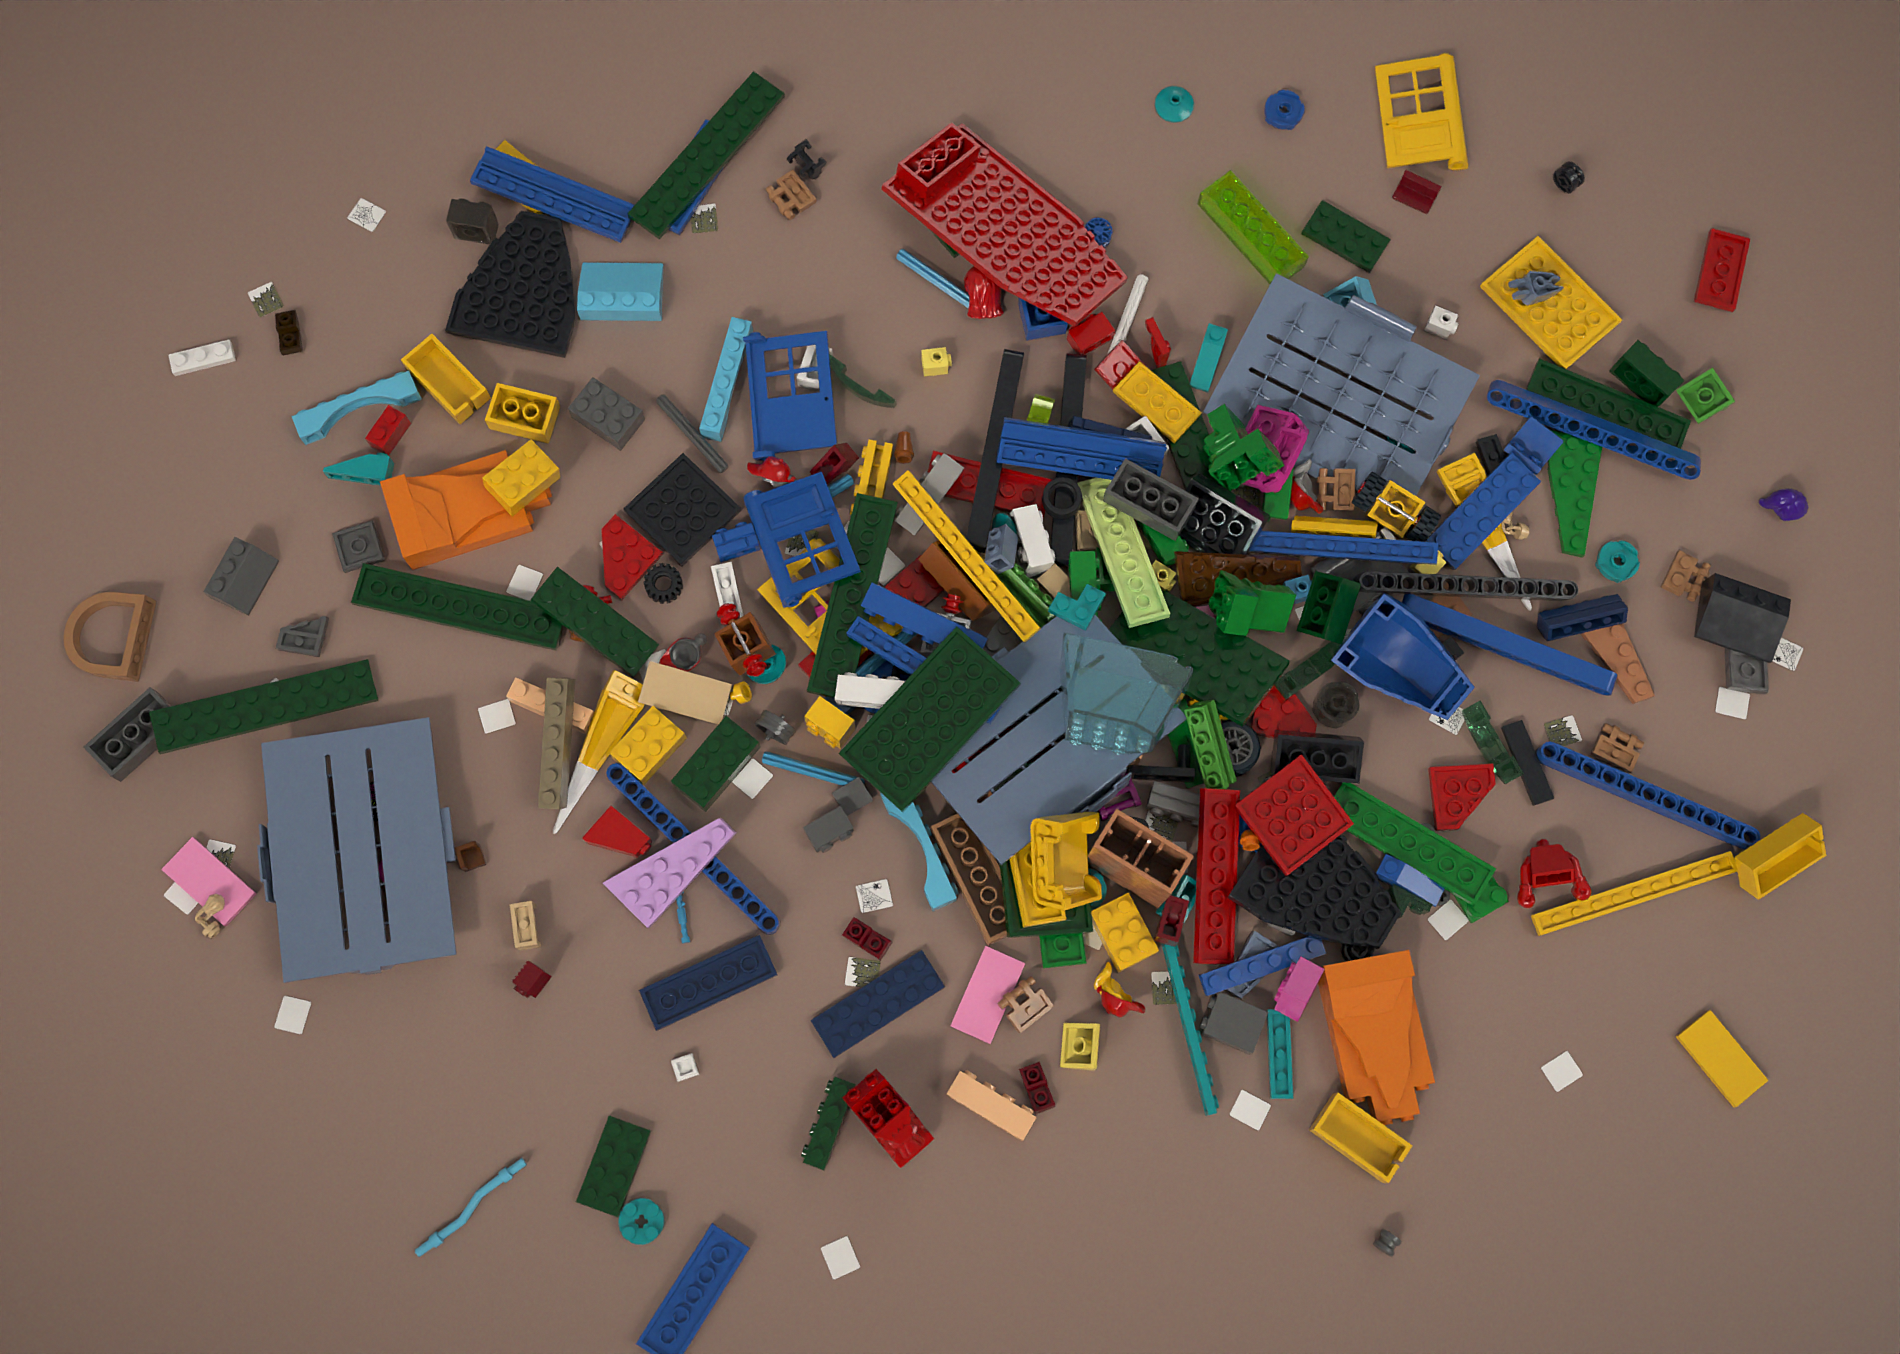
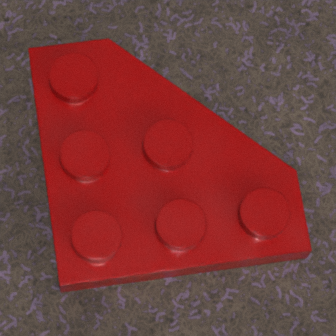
(625, 556)
(1281, 714)
(1458, 792)

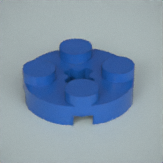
(1283, 120)

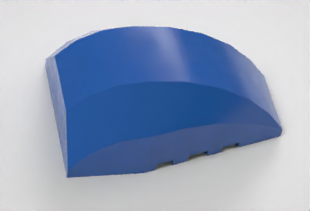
(1403, 659)

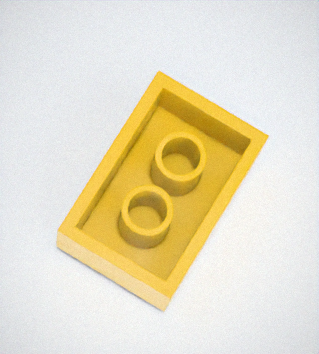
(522, 413)
(521, 477)
(648, 745)
(1123, 932)

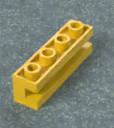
(874, 470)

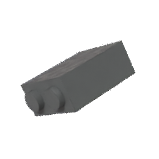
(1233, 1022)

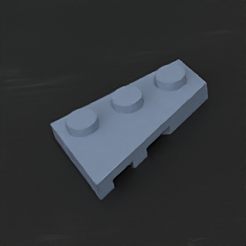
(1254, 945)

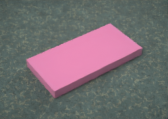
(203, 875)
(993, 977)

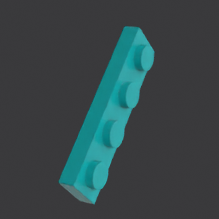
(1279, 1055)

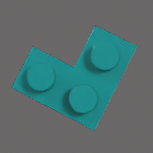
(1078, 612)

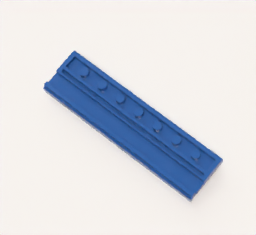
(552, 194)
(1075, 449)

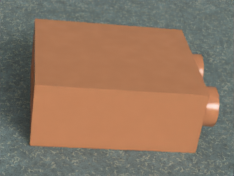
(1138, 859)

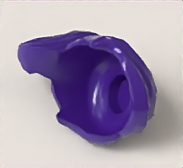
(1786, 503)

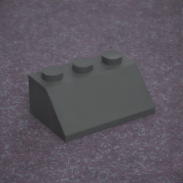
(241, 576)

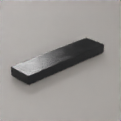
(1526, 757)

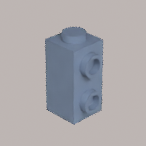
(1001, 549)

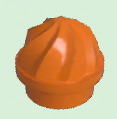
(1249, 841)

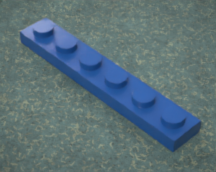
(1260, 964)

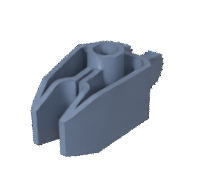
(1535, 287)

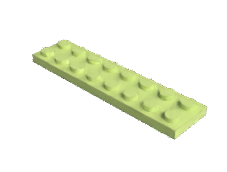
(1124, 556)

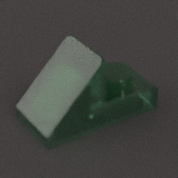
(1404, 898)

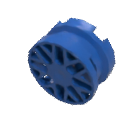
(1100, 231)

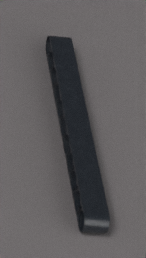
(1071, 406)
(991, 470)
(1475, 585)

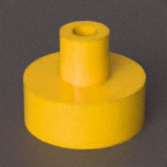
(741, 692)

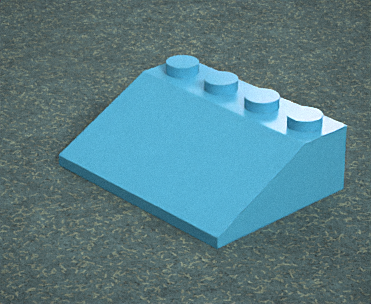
(620, 291)

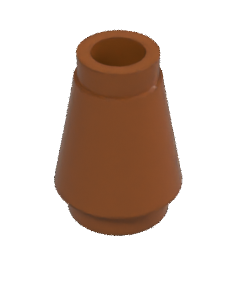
(904, 448)

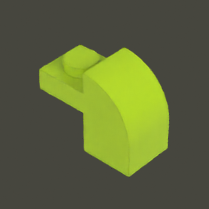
(1041, 409)

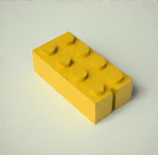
(445, 378)
(1780, 856)
(1360, 1137)

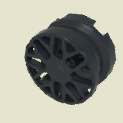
(1567, 177)
(1355, 952)

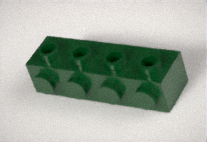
(829, 1124)

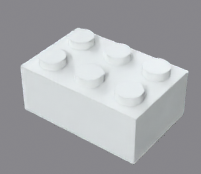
(1032, 547)

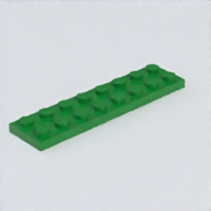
(1414, 844)

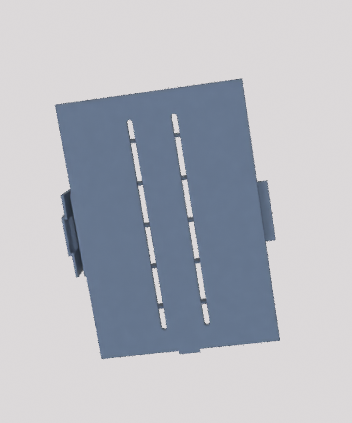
(1366, 345)
(1057, 783)
(300, 851)

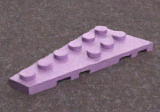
(661, 878)

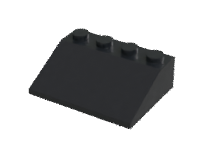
(1221, 520)
(1741, 617)

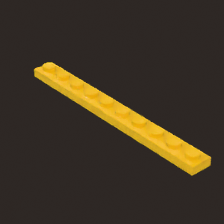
(966, 556)
(1634, 893)

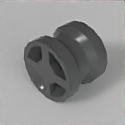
(1387, 1242)

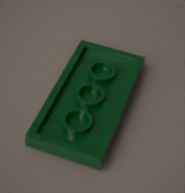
(1345, 236)
(613, 1166)

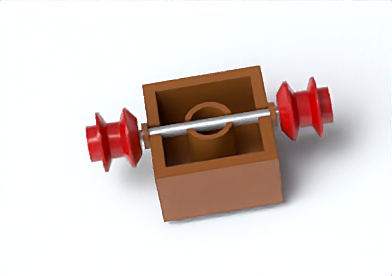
(743, 641)

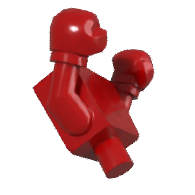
(1548, 867)

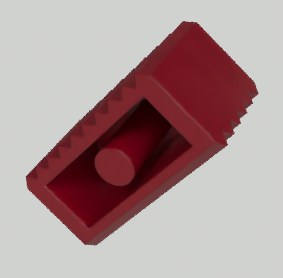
(530, 980)

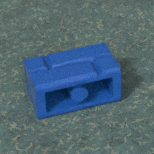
(735, 541)

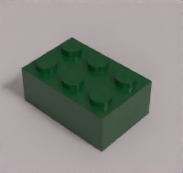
(1646, 374)
(1328, 607)

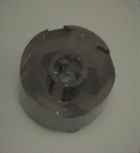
(1334, 716)

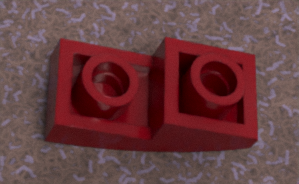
(867, 938)
(1037, 1088)

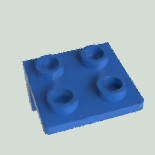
(1534, 445)

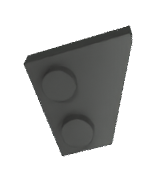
(304, 637)

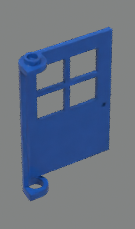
(793, 420)
(792, 512)

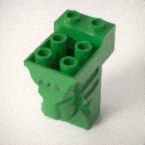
(1235, 453)
(1250, 605)

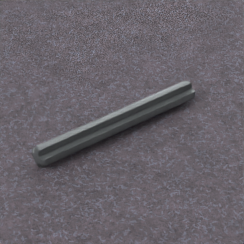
(693, 435)

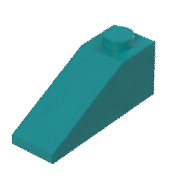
(1208, 357)
(363, 469)

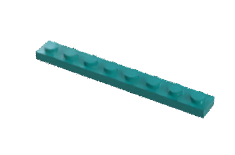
(1192, 1036)

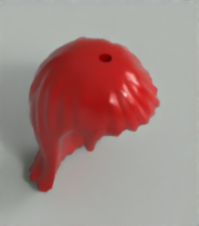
(983, 295)

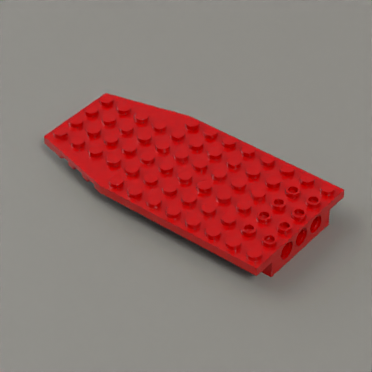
(1005, 224)

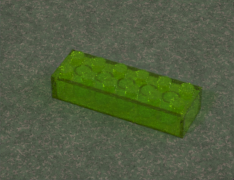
(1252, 228)

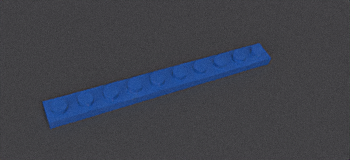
(1346, 547)

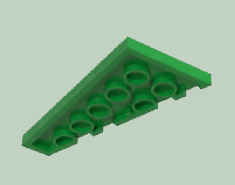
(1573, 485)

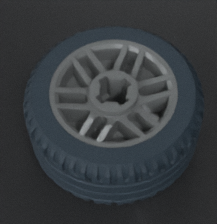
(1245, 746)

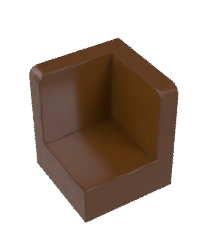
(470, 856)

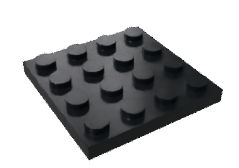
(682, 509)

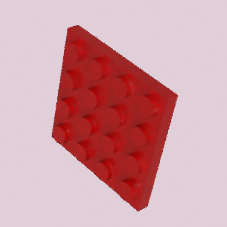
(1293, 815)

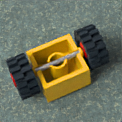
(1395, 508)

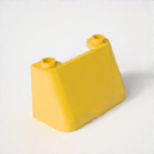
(1062, 860)

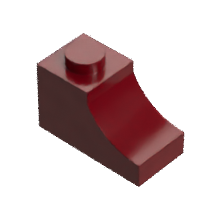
(835, 462)
(1171, 921)

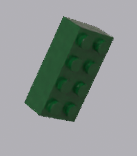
(715, 763)

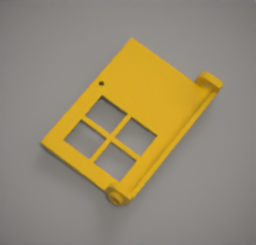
(1427, 134)
(814, 630)

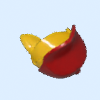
(1112, 995)

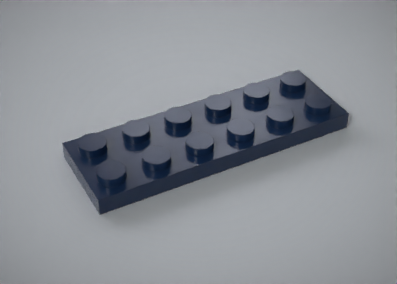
(708, 982)
(877, 1004)

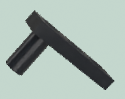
(1181, 773)

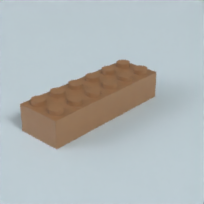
(975, 875)

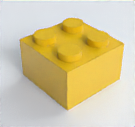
(829, 723)

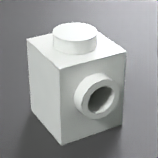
(1441, 323)

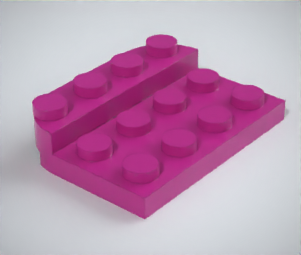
(1287, 435)

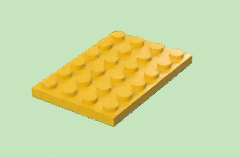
(1563, 324)

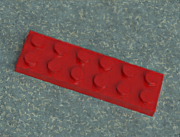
(1014, 488)

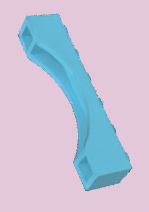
(720, 395)
(318, 421)
(937, 886)

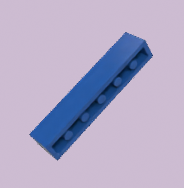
(913, 616)

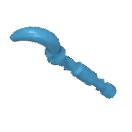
(682, 919)

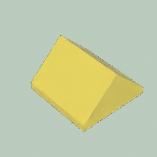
(1080, 1046)

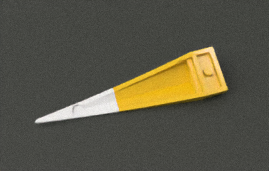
(1460, 481)
(612, 717)

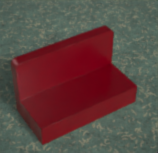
(1416, 192)

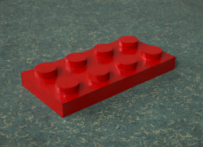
(1722, 270)

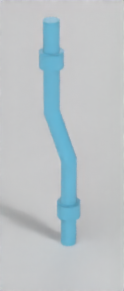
(437, 1238)

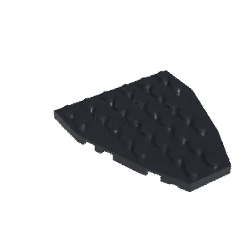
(520, 289)
(1326, 897)

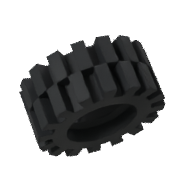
(660, 571)

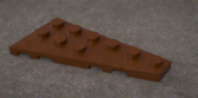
(1199, 571)

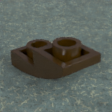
(289, 332)

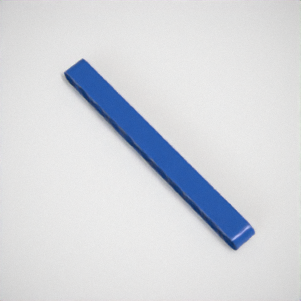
(1599, 437)
(1512, 646)
(1657, 795)
(672, 824)

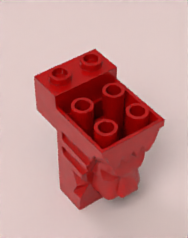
(888, 1118)

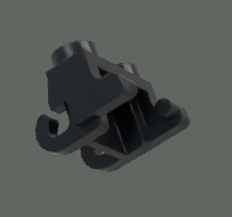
(807, 164)

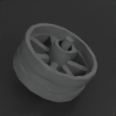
(775, 727)

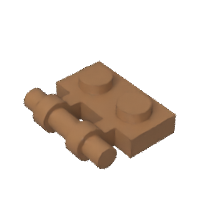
(796, 192)
(1343, 488)
(1679, 574)
(1615, 753)
(1030, 1009)

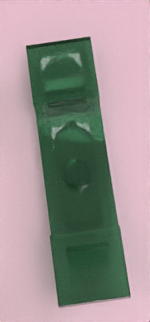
(880, 397)
(1307, 672)
(1489, 743)

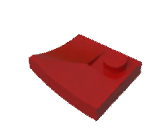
(1159, 347)

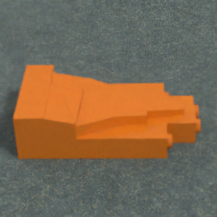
(452, 512)
(1377, 1033)

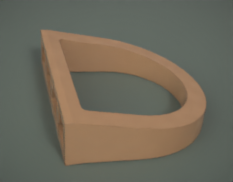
(136, 641)

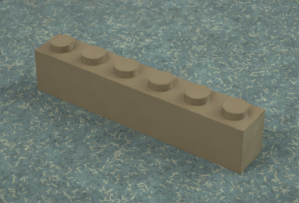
(556, 743)

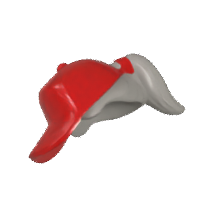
(1302, 491)

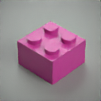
(1297, 988)

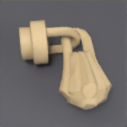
(1520, 529)
(213, 905)

